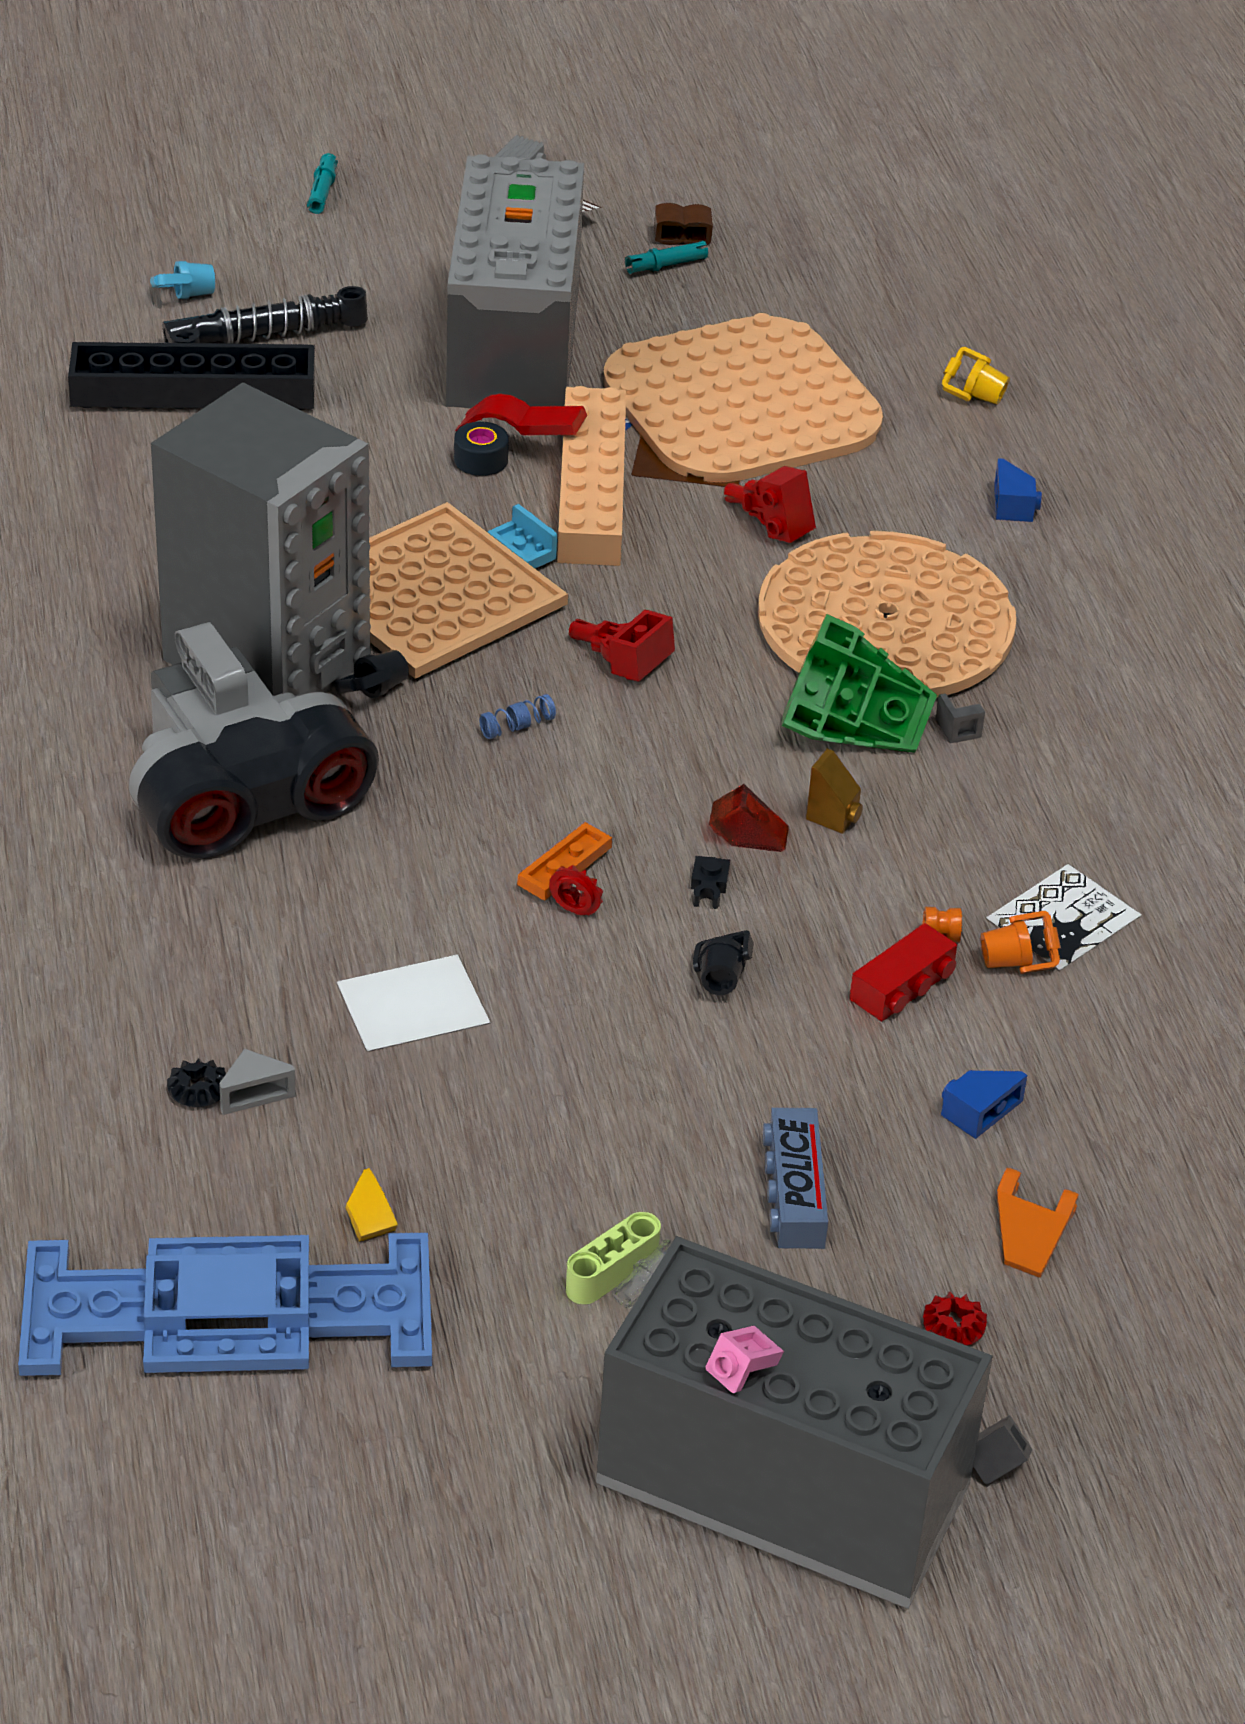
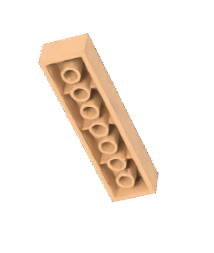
(593, 479)

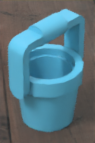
(187, 279)

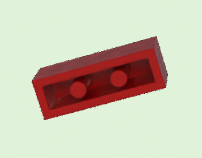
(903, 972)

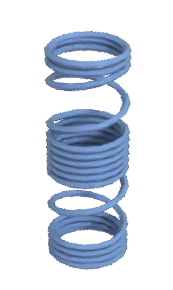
(517, 715)

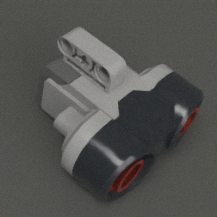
(237, 755)

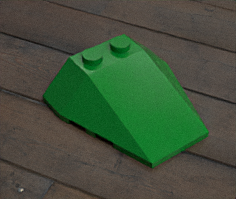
(856, 693)

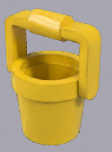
(983, 381)

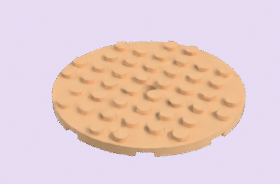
(945, 609)

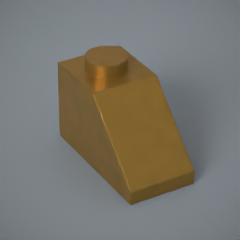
(833, 794)

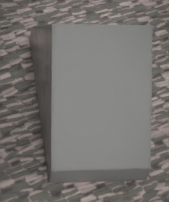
(255, 1082)

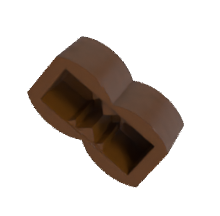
(682, 224)

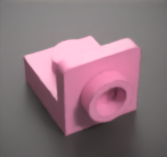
(741, 1353)

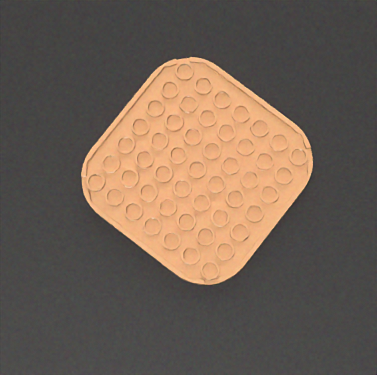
(743, 398)

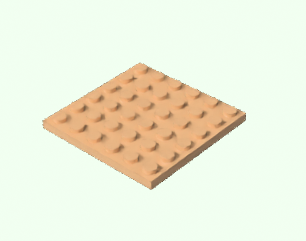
(449, 589)

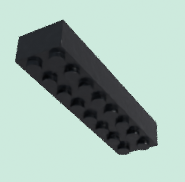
(187, 373)

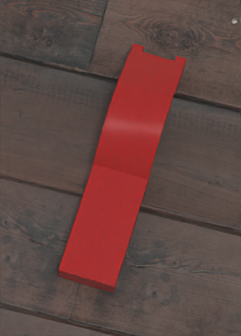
(526, 418)

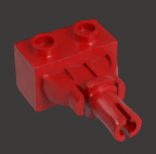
(778, 501)
(632, 646)

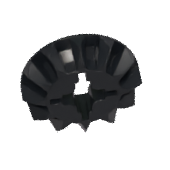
(201, 1092)

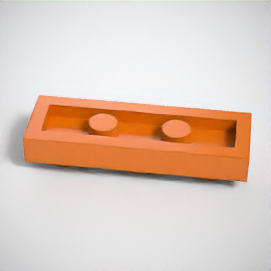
(576, 849)

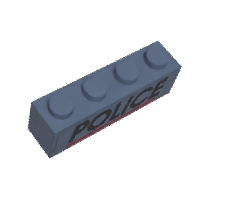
(797, 1178)

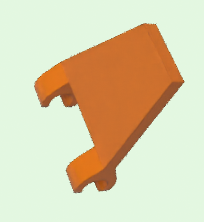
(1028, 1229)

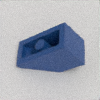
(1015, 493)
(982, 1099)

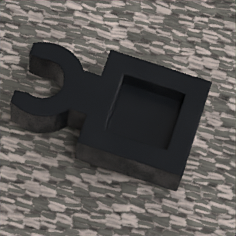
(709, 879)

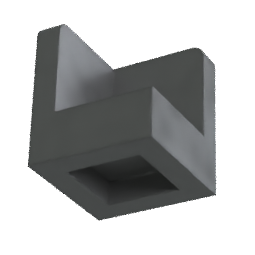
(959, 723)
(1000, 1450)

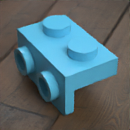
(527, 537)

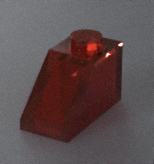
(748, 821)

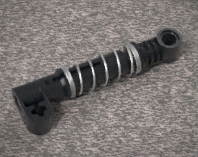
(311, 312)

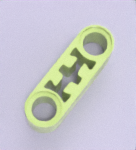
(611, 1257)

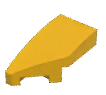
(369, 1208)

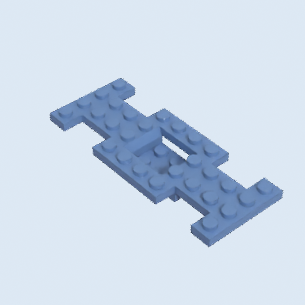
(225, 1280)

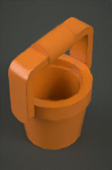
(1012, 944)

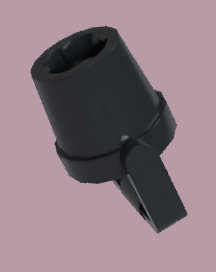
(375, 674)
(722, 961)

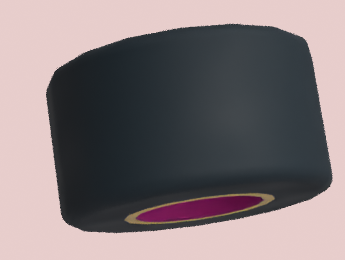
(481, 448)

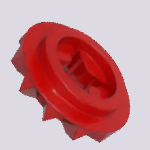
(569, 897)
(973, 1321)

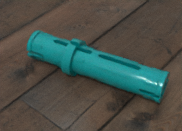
(324, 177)
(655, 258)

